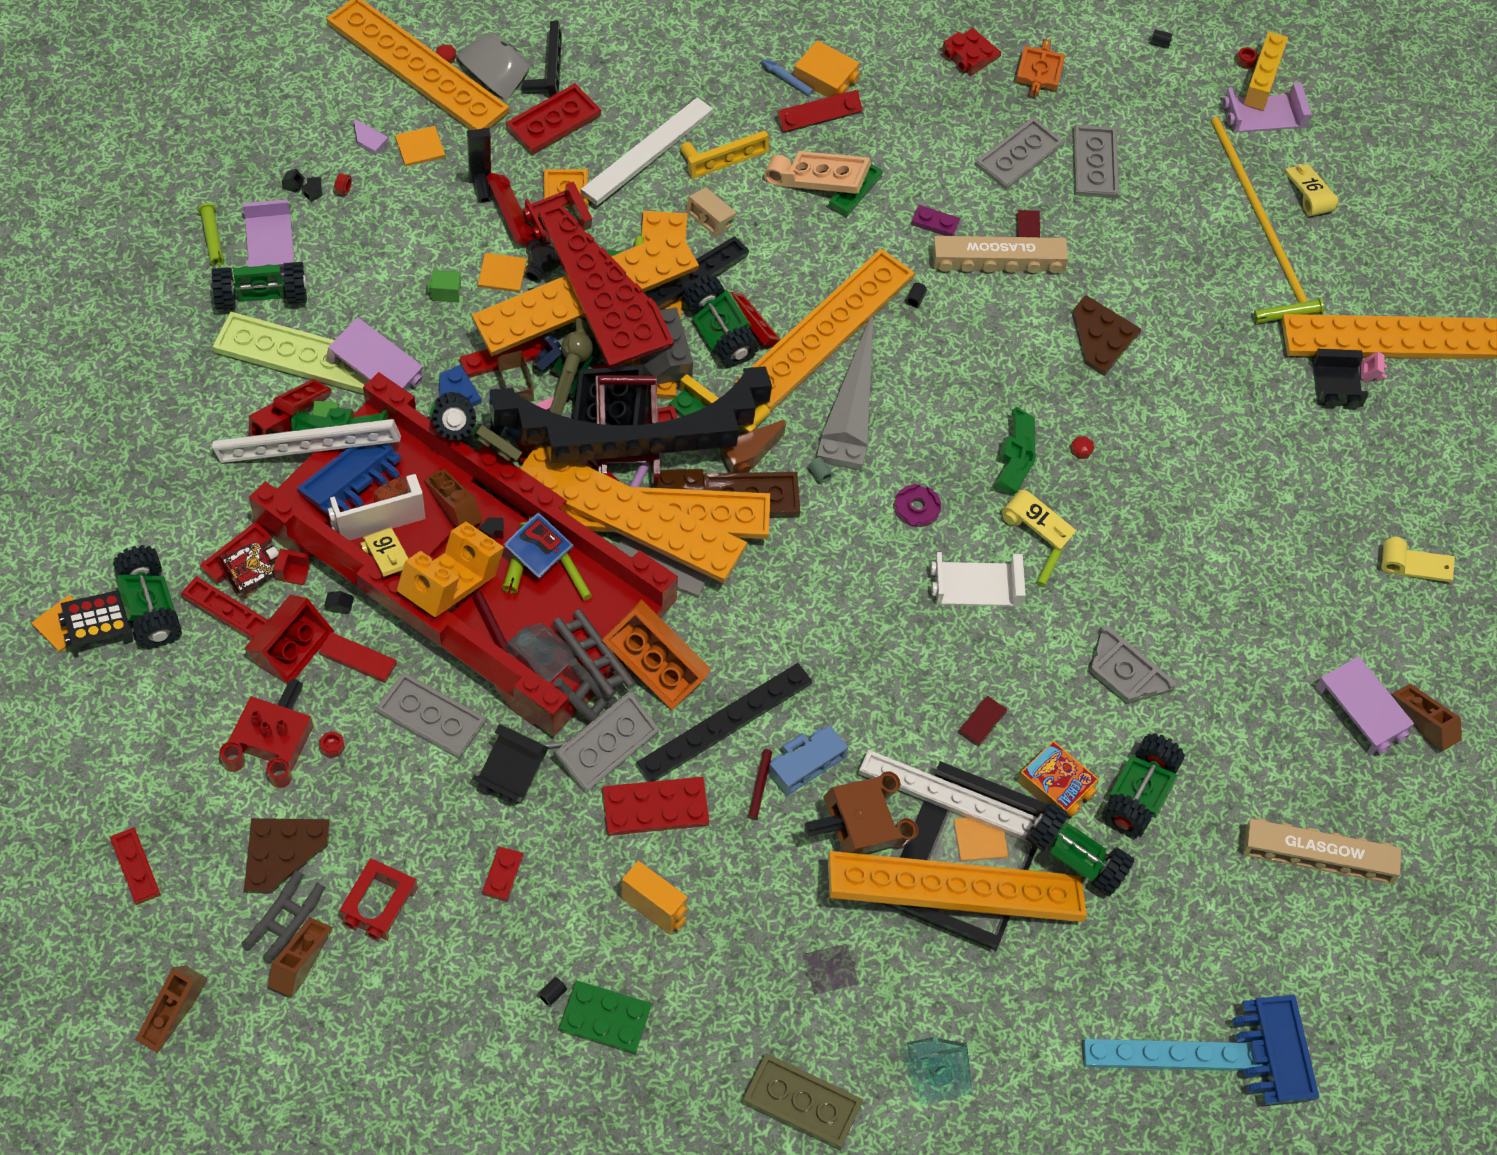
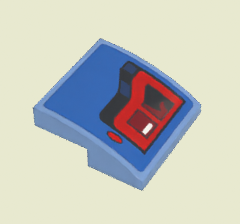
(538, 545)

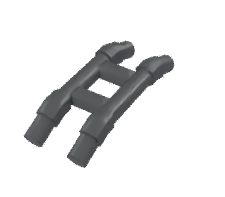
(588, 683)
(283, 901)

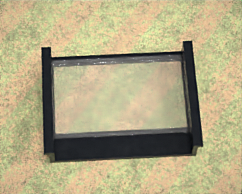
(957, 839)

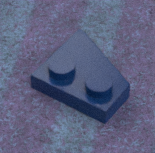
(457, 381)

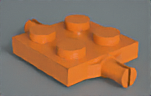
(1040, 68)

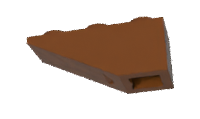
(453, 498)

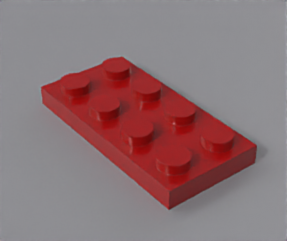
(553, 118)
(655, 806)

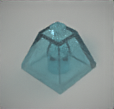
(541, 650)
(939, 1069)

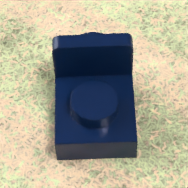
(546, 357)

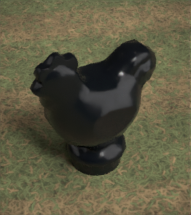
(542, 259)

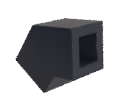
(292, 180)
(312, 189)
(493, 528)
(339, 602)

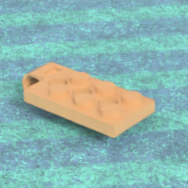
(784, 174)

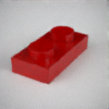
(503, 874)

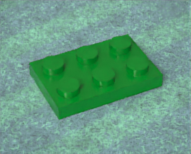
(605, 1017)

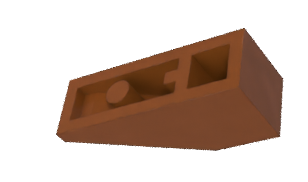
(752, 447)
(1430, 717)
(298, 957)
(171, 1006)

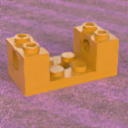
(465, 566)

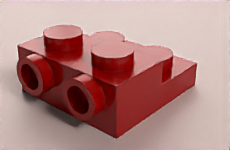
(970, 51)

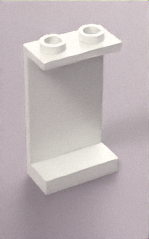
(379, 515)
(978, 582)

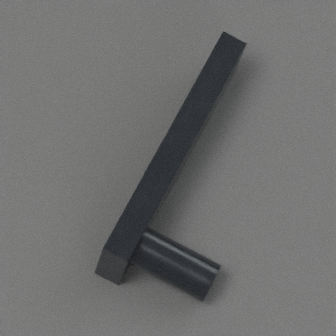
(552, 81)
(479, 161)

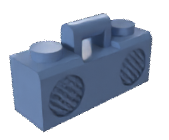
(809, 761)

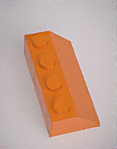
(656, 654)

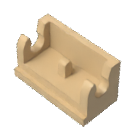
(710, 211)

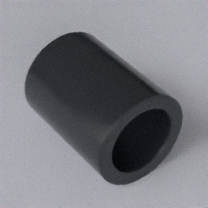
(1161, 38)
(916, 295)
(552, 991)

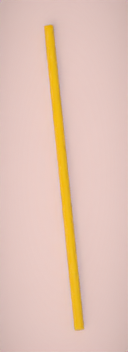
(1281, 256)

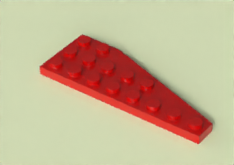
(615, 307)

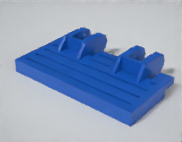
(350, 470)
(1281, 1045)

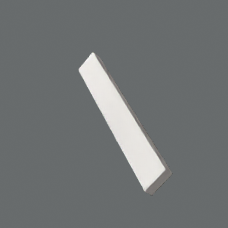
(646, 151)
(306, 441)
(950, 796)

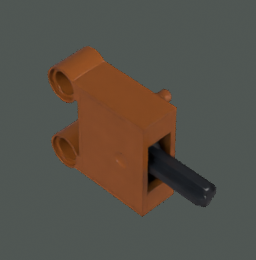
(862, 816)

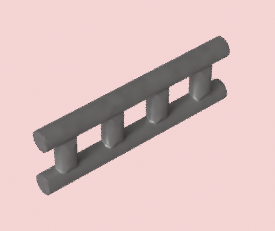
(594, 665)

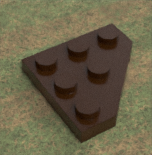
(1102, 334)
(280, 848)

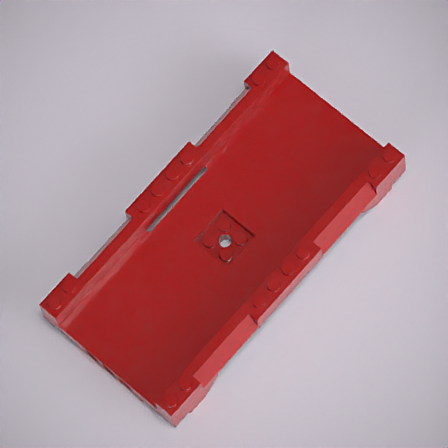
(608, 572)

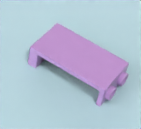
(1280, 112)
(268, 233)
(372, 353)
(1367, 704)

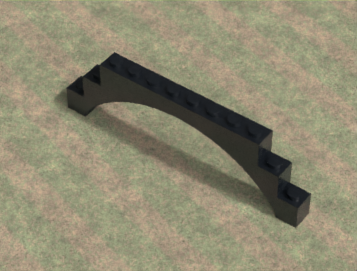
(580, 440)

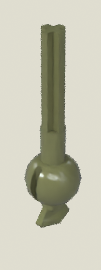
(576, 349)

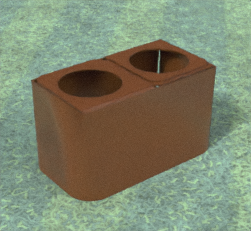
(512, 361)

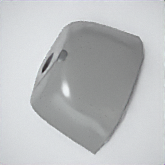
(495, 64)

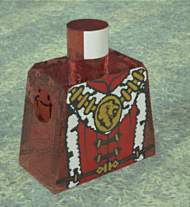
(247, 566)

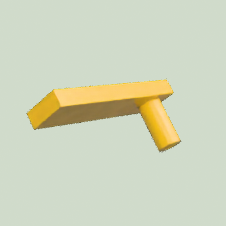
(724, 155)
(706, 397)

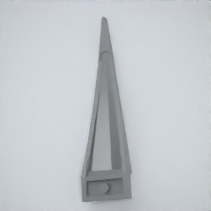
(846, 430)

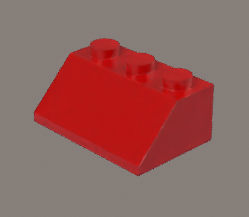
(289, 638)

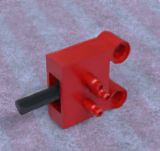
(270, 734)

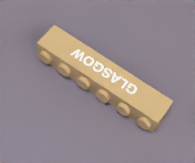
(999, 254)
(1322, 851)

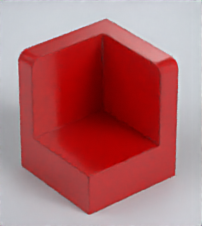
(291, 567)

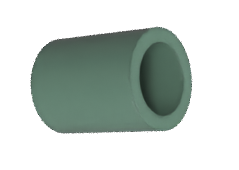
(820, 470)

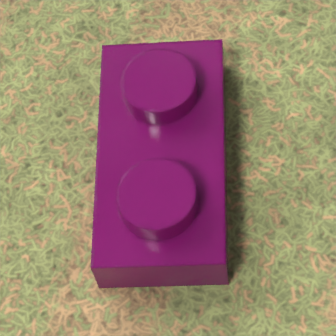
(935, 221)

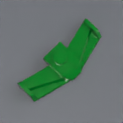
(335, 417)
(1017, 452)

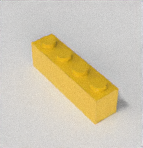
(1265, 70)

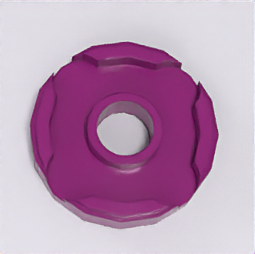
(913, 516)

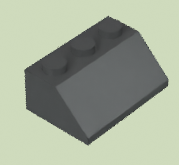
(673, 362)

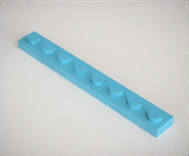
(1168, 1055)

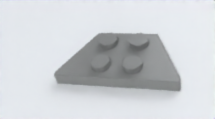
(1127, 670)

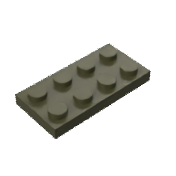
(502, 446)
(803, 1101)

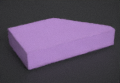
(369, 138)

